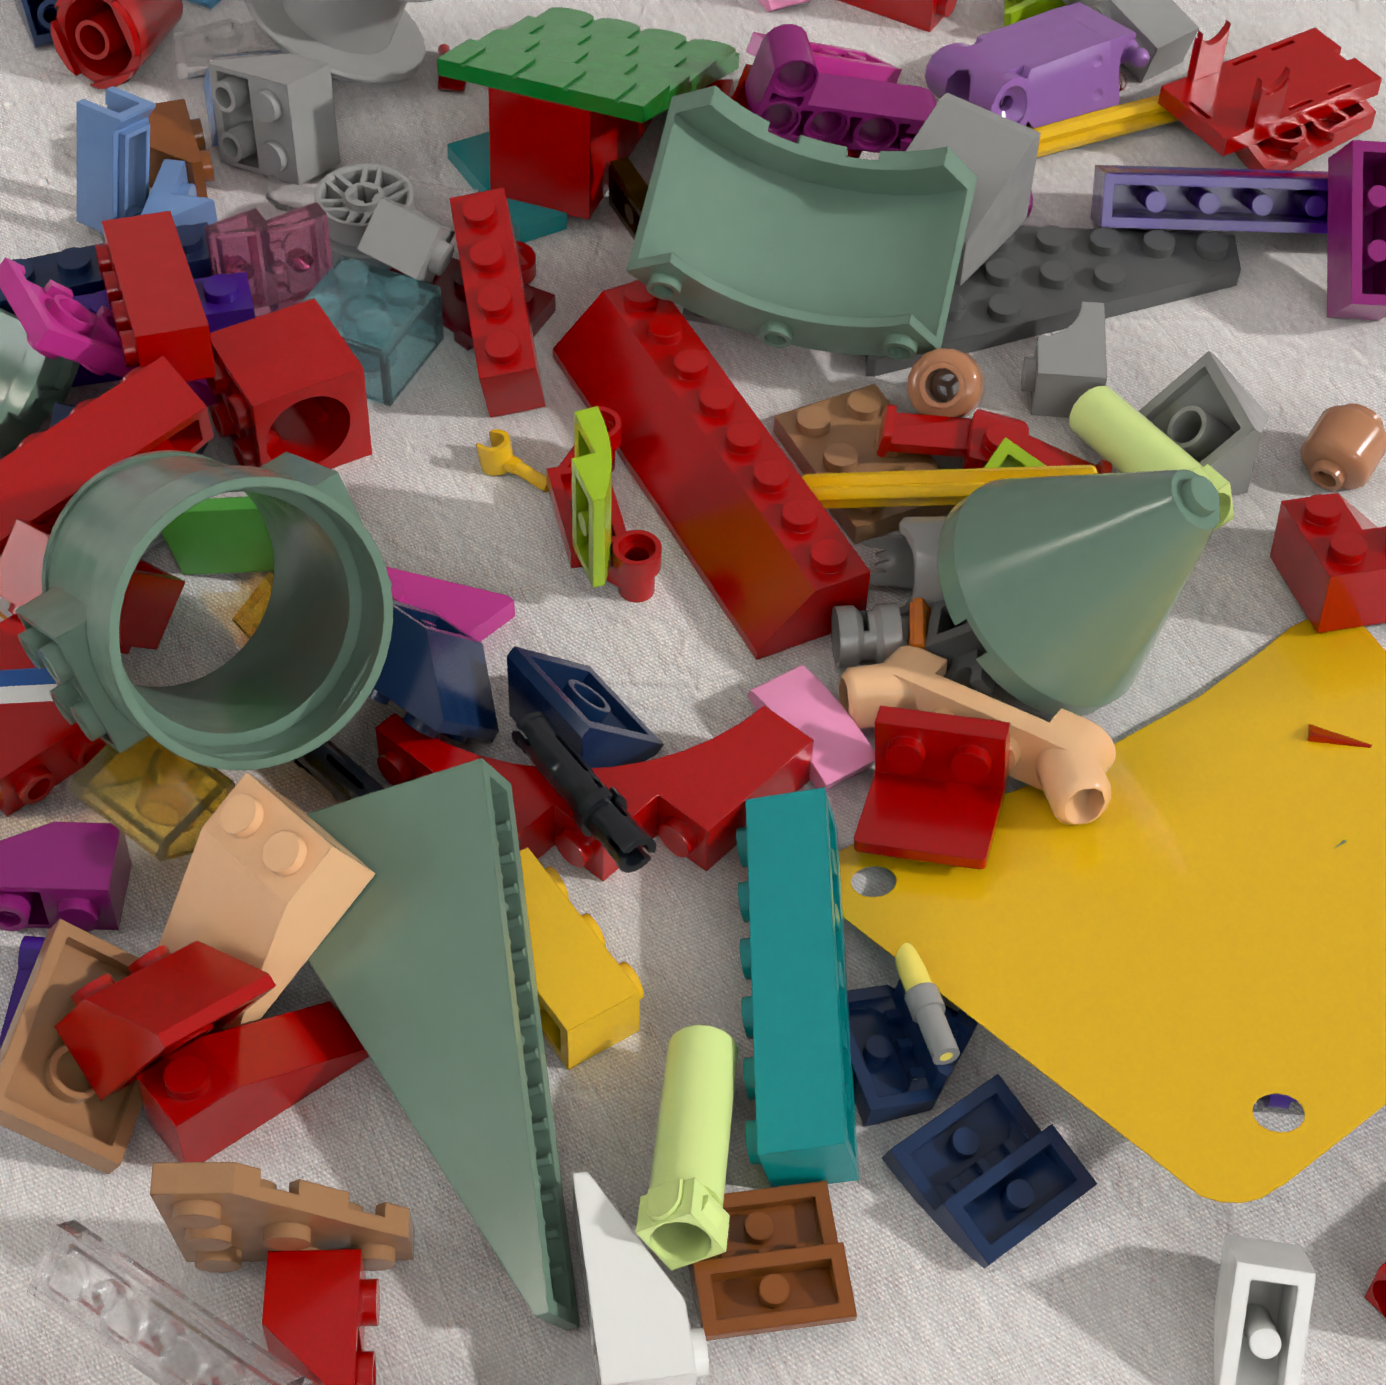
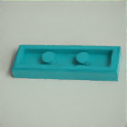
(529, 221)

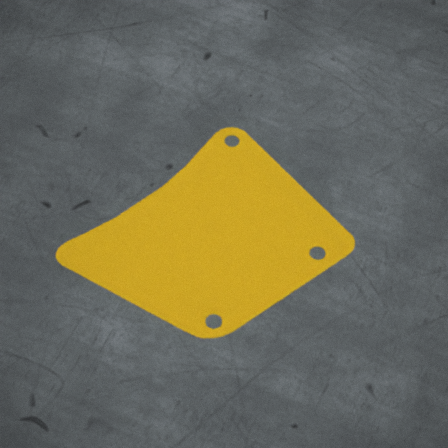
(1194, 929)

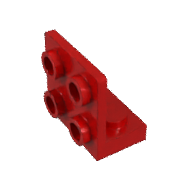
(935, 787)

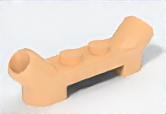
(1057, 756)

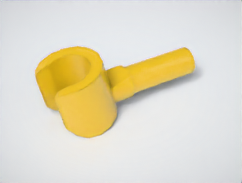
(501, 460)

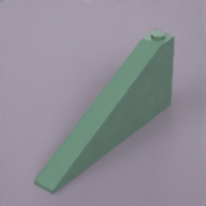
(448, 1007)

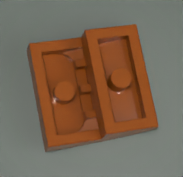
(777, 1267)

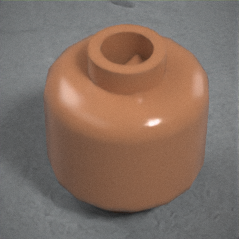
(927, 376)
(1344, 447)

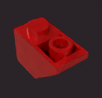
(319, 1314)

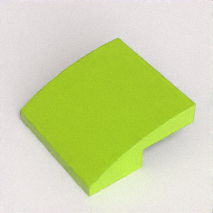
(592, 494)

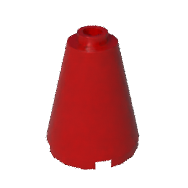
(111, 37)

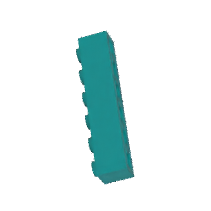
(798, 992)

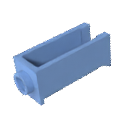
(112, 157)

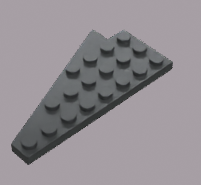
(1046, 272)

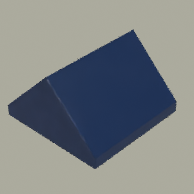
(580, 708)

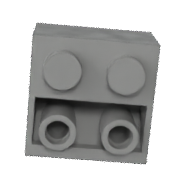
(275, 115)

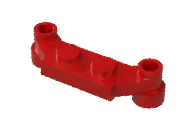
(634, 553)

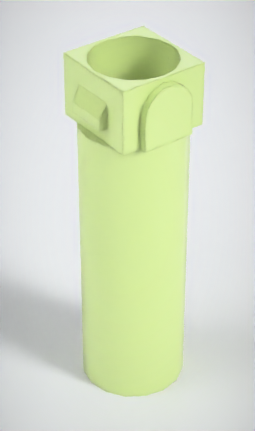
(1135, 443)
(684, 1204)

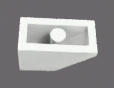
(1261, 1312)

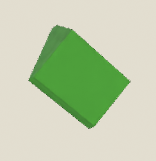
(220, 538)

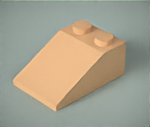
(263, 887)

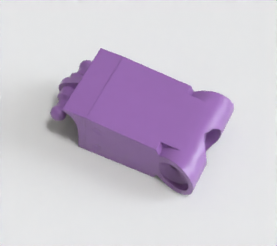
(1040, 66)

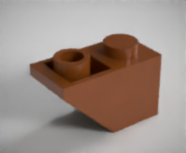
(179, 138)

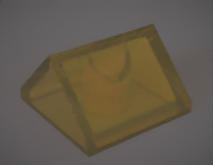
(152, 795)

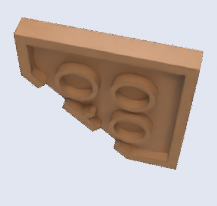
(233, 1216)

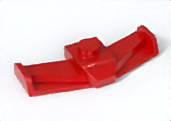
(967, 438)

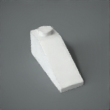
(631, 1304)

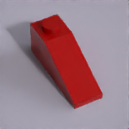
(244, 1077)

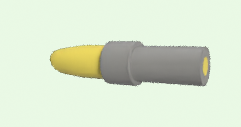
(926, 1006)

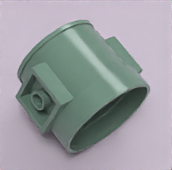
(296, 674)

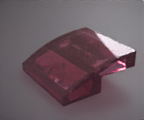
(279, 254)

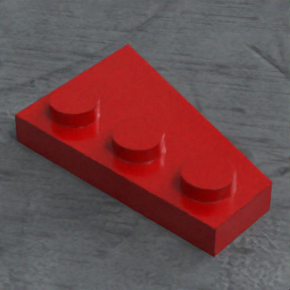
(1309, 140)

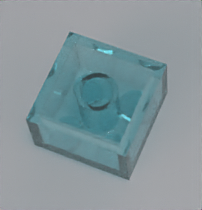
(385, 321)

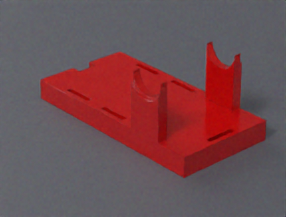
(1264, 89)

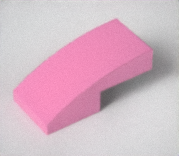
(807, 704)

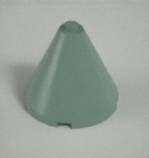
(1073, 577)

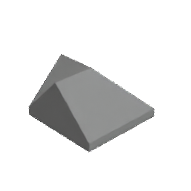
(1211, 419)

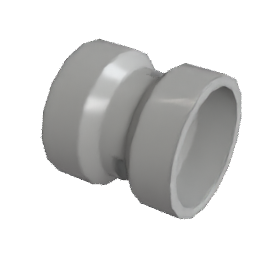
(865, 633)

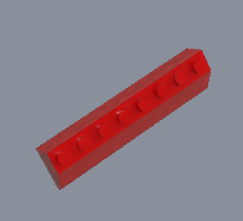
(713, 471)

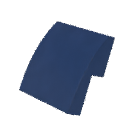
(988, 1172)

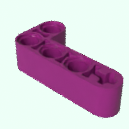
(830, 107)

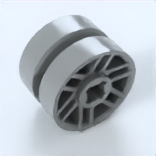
(350, 200)

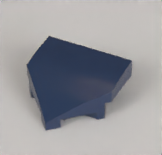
(890, 1056)

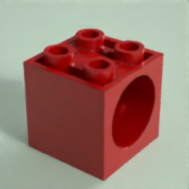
(289, 389)

